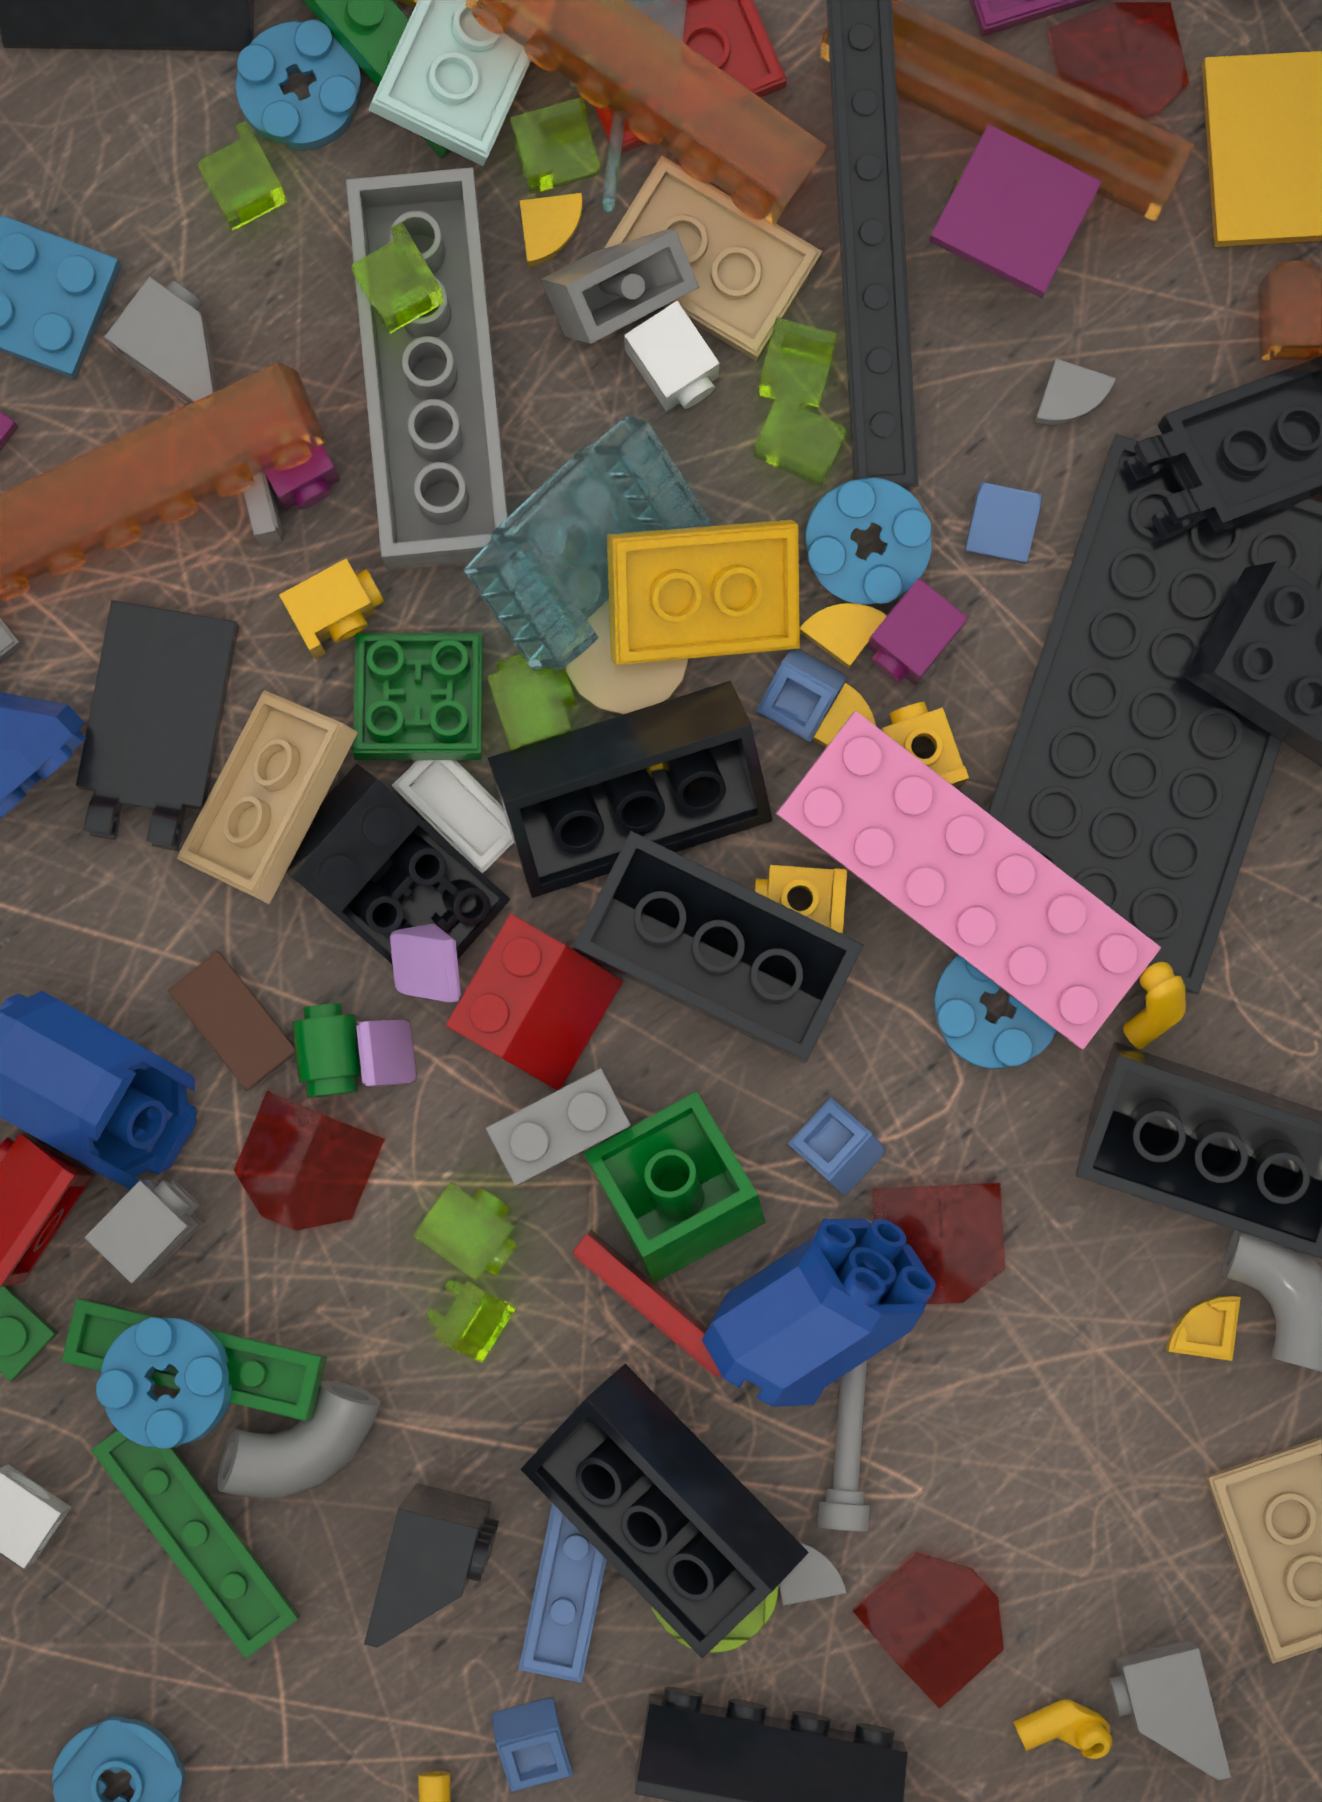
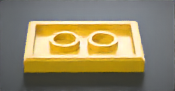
(1264, 147)
(703, 591)

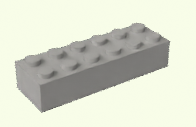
(433, 378)

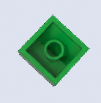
(675, 1187)

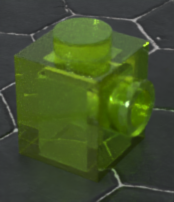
(530, 701)
(469, 1230)

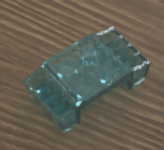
(550, 555)

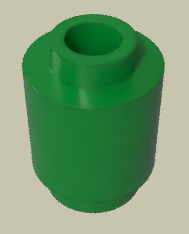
(327, 1050)

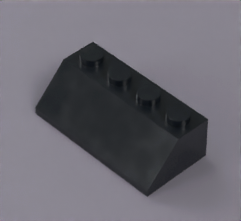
(128, 24)
(589, 787)
(717, 947)
(1207, 1148)
(664, 1510)
(431, 1556)
(743, 1756)

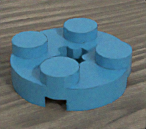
(283, 118)
(857, 505)
(971, 1035)
(128, 1384)
(115, 1746)

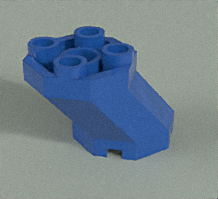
(33, 743)
(91, 1090)
(819, 1311)

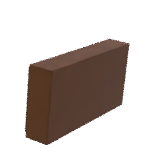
(232, 1020)

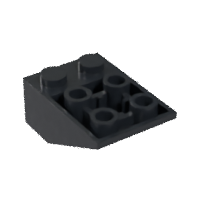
(389, 868)

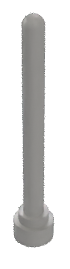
(844, 1502)

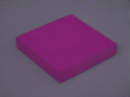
(1015, 211)

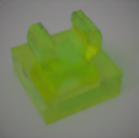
(472, 1320)

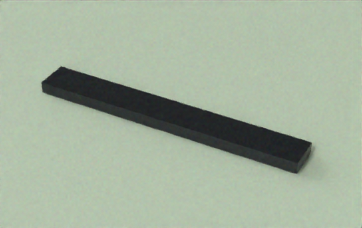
(872, 239)

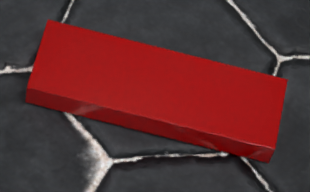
(645, 1297)

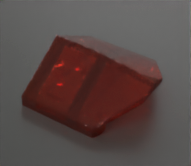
(1123, 55)
(305, 1164)
(951, 1231)
(935, 1623)

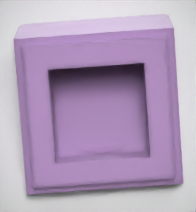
(425, 963)
(386, 1052)

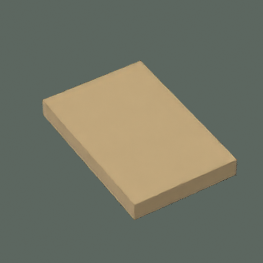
(742, 264)
(267, 796)
(1275, 1537)

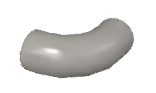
(1291, 1286)
(305, 1453)

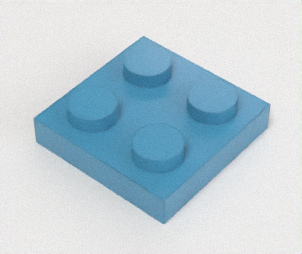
(50, 296)

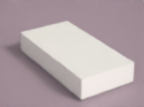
(457, 810)

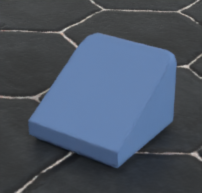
(1003, 522)
(801, 693)
(837, 1146)
(531, 1744)

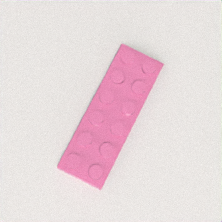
(968, 880)

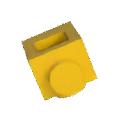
(332, 605)
(917, 721)
(824, 885)

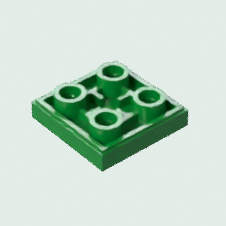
(418, 696)

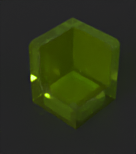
(555, 145)
(242, 179)
(398, 281)
(797, 361)
(798, 439)

